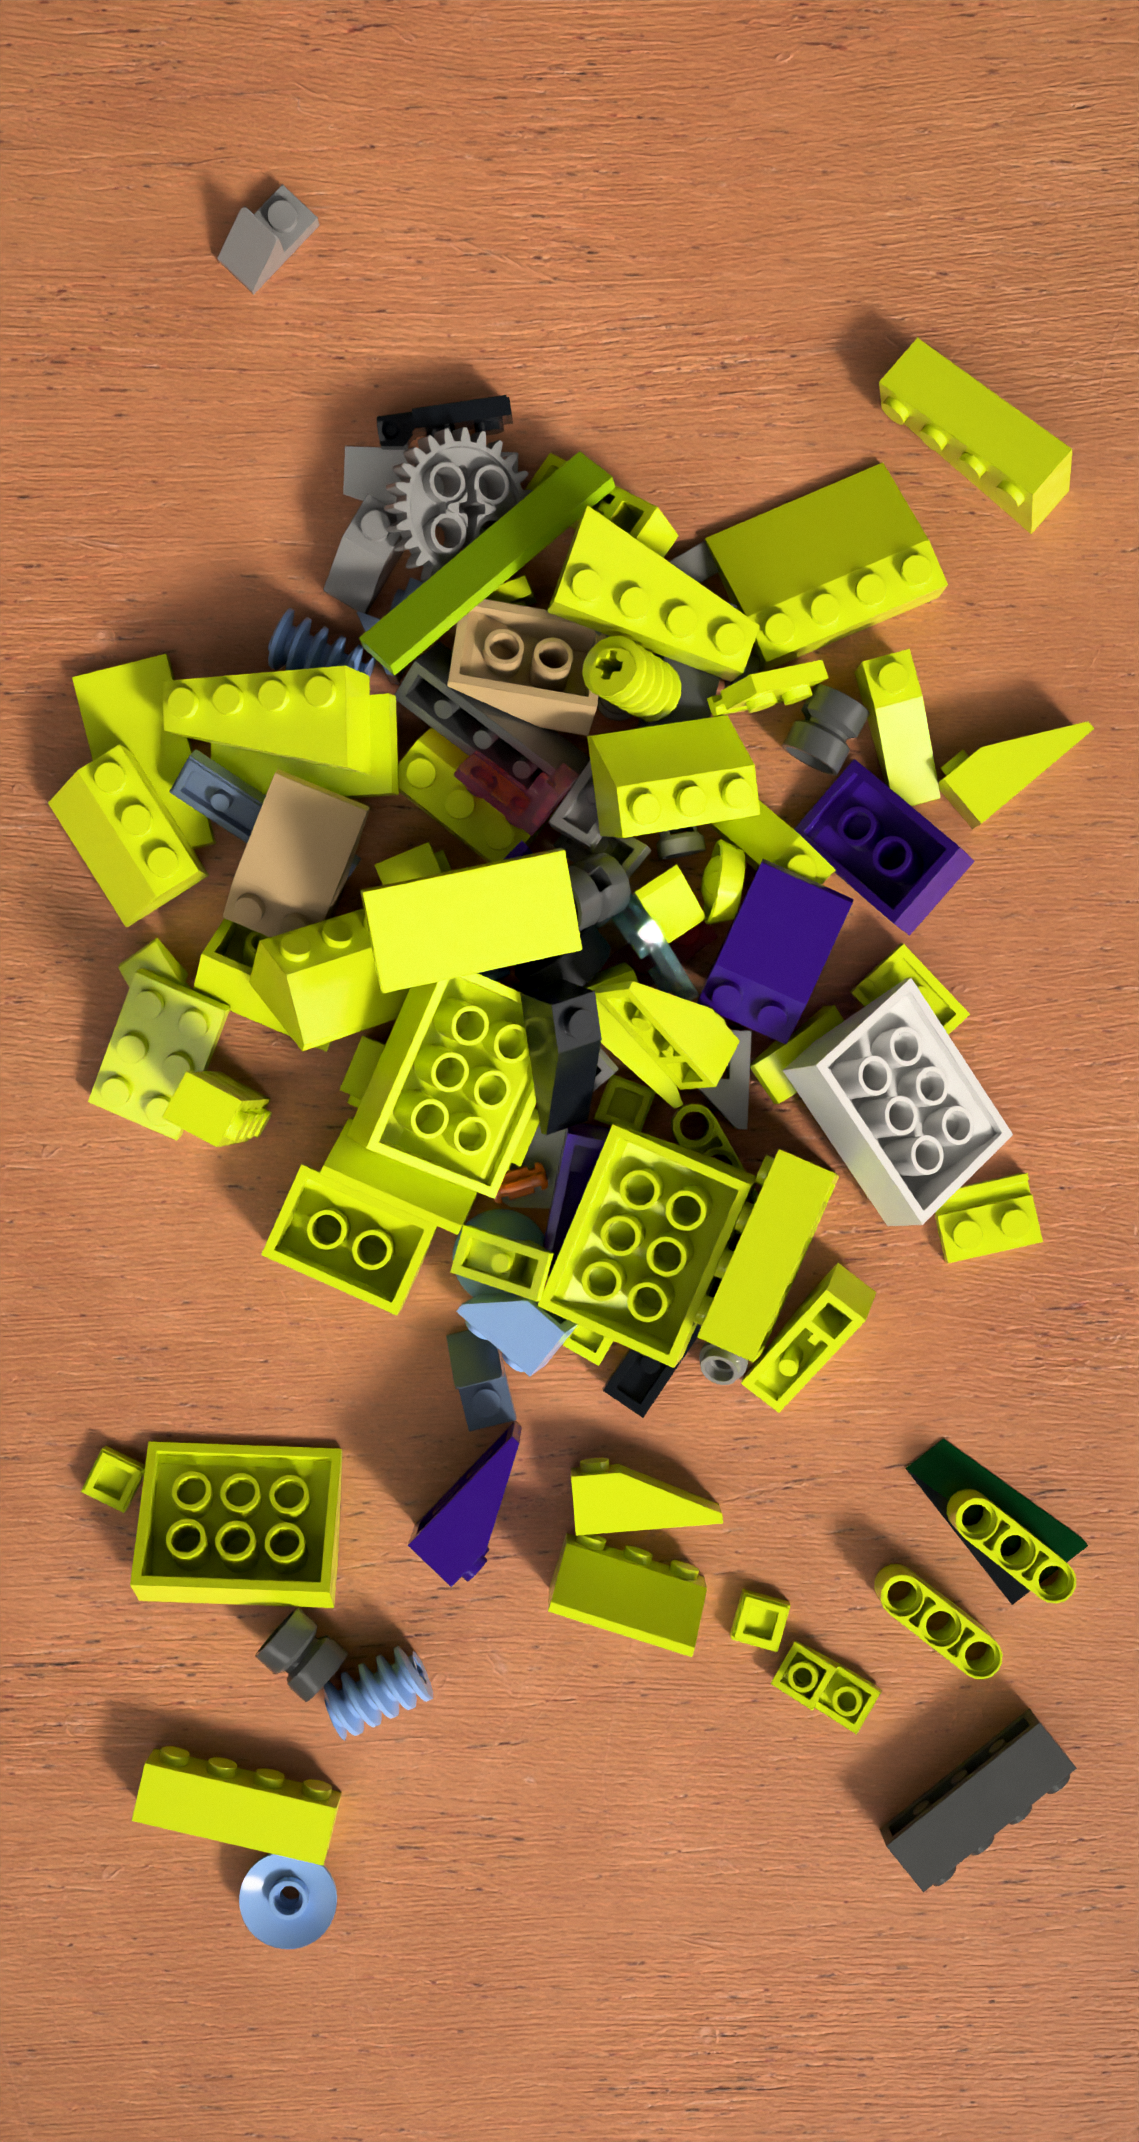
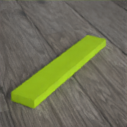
(486, 563)

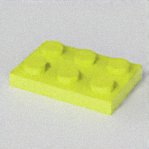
(154, 1043)

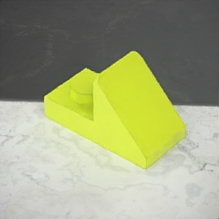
(671, 903)
(502, 1262)

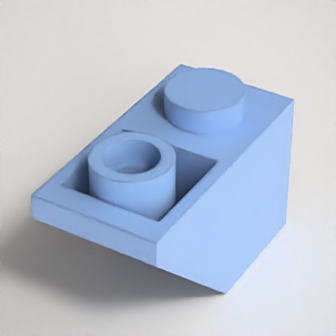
(517, 1327)

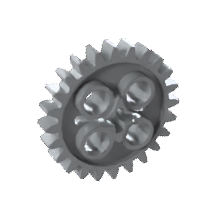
(422, 507)

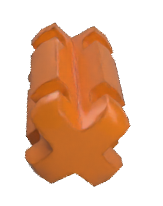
(522, 1182)

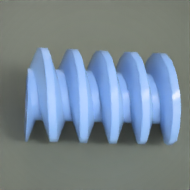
(300, 650)
(377, 1693)

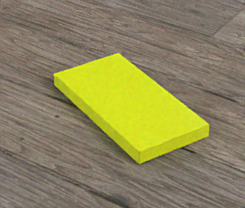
(127, 709)
(259, 767)
(471, 920)

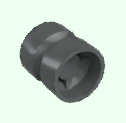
(828, 723)
(598, 888)
(301, 1654)

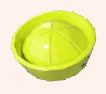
(723, 882)

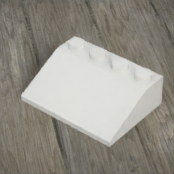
(899, 1105)

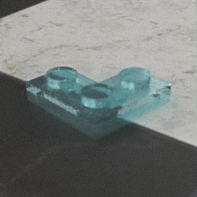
(647, 939)

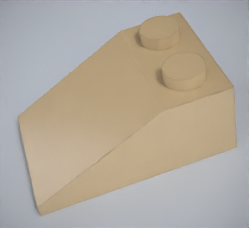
(525, 665)
(295, 857)

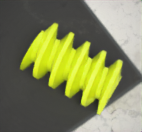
(632, 678)

